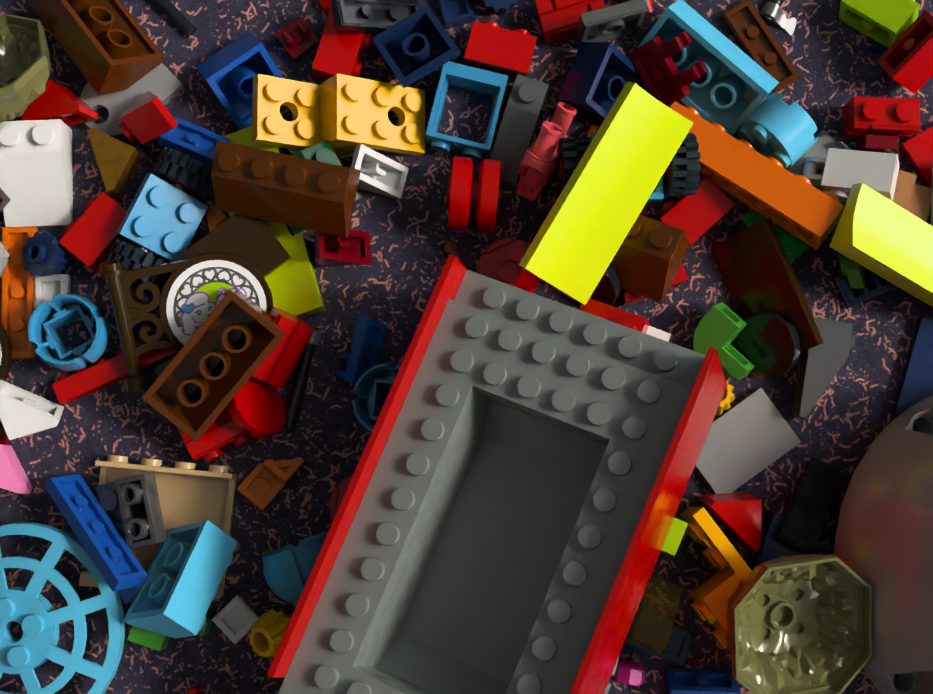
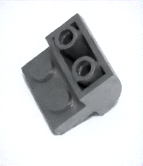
(134, 509)

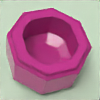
(629, 673)

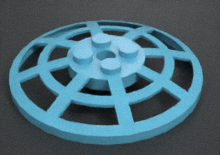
(42, 622)

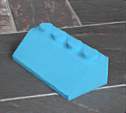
(733, 80)

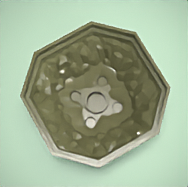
(23, 64)
(800, 626)

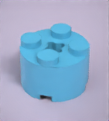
(779, 130)

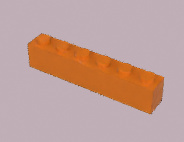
(763, 182)

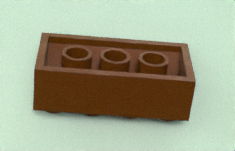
(100, 41)
(284, 188)
(650, 258)
(214, 364)

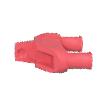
(541, 158)

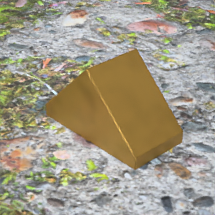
(115, 160)

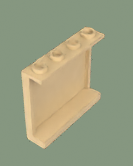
(184, 499)

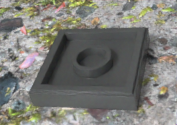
(611, 22)

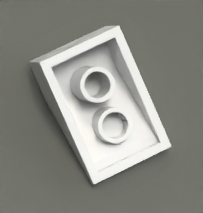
(37, 172)

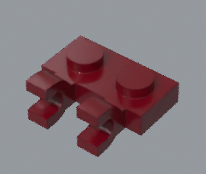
(660, 72)

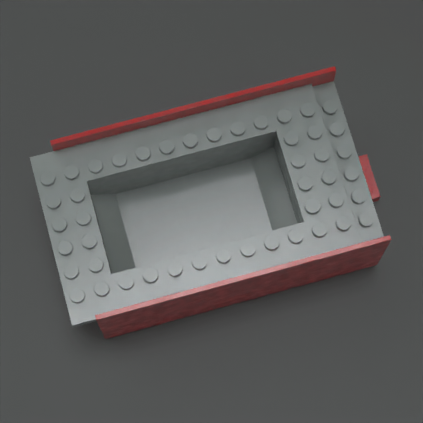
(503, 501)

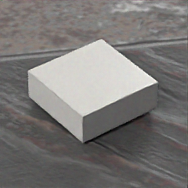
(49, 286)
(236, 619)

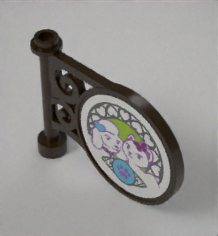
(184, 303)

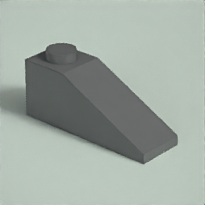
(518, 125)
(821, 364)

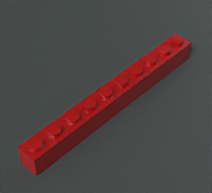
(104, 373)

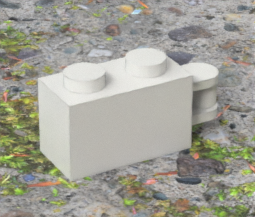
(850, 167)

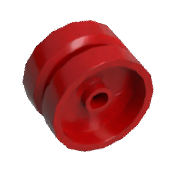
(473, 194)

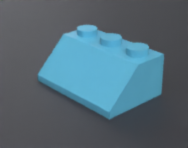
(182, 580)

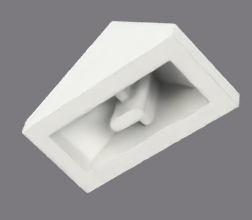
(379, 172)
(26, 412)

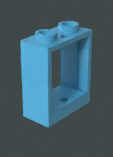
(471, 79)

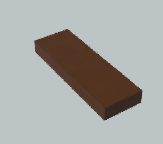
(759, 43)

